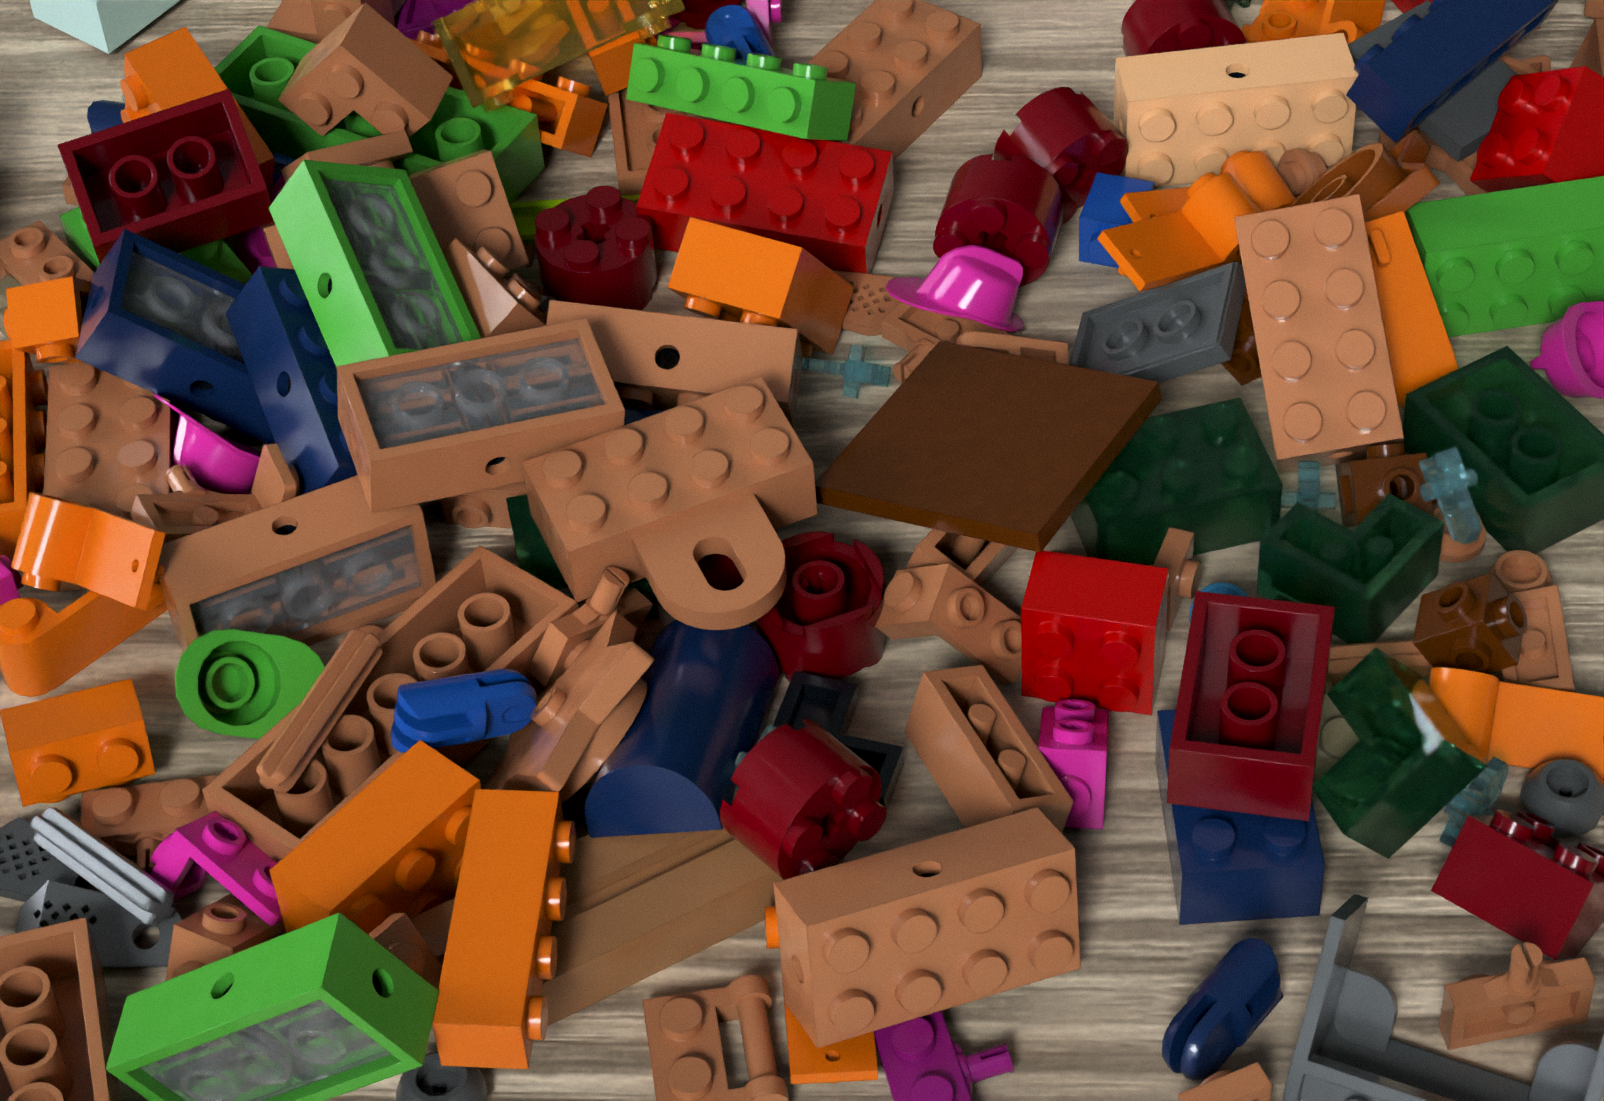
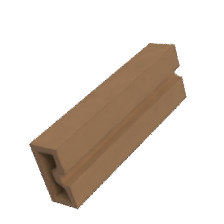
(638, 910)

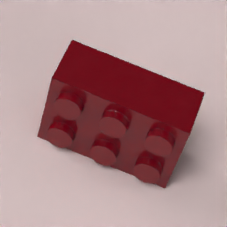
(169, 177)
(1250, 706)

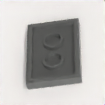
(1467, 116)
(1165, 328)

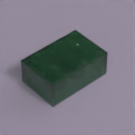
(1527, 444)
(1187, 473)

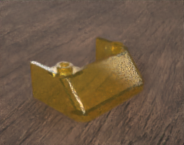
(512, 41)

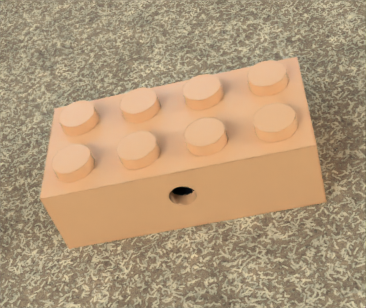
(1205, 104)

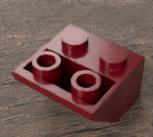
(1526, 881)

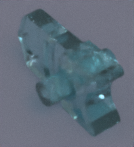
(852, 371)
(1449, 485)
(1308, 489)
(1475, 799)

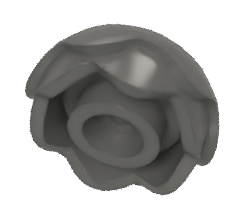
(1571, 814)
(424, 1081)

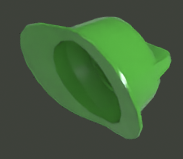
(243, 680)

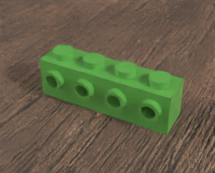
(739, 90)

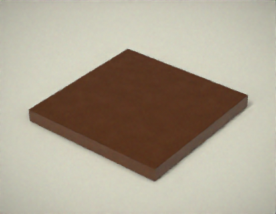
(988, 445)

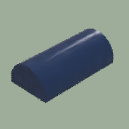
(683, 746)

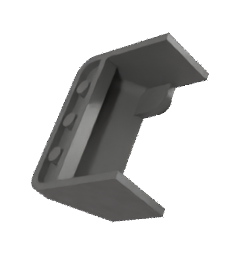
(1350, 1054)

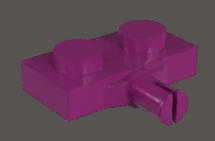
(930, 1066)

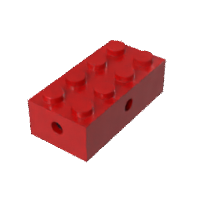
(770, 185)

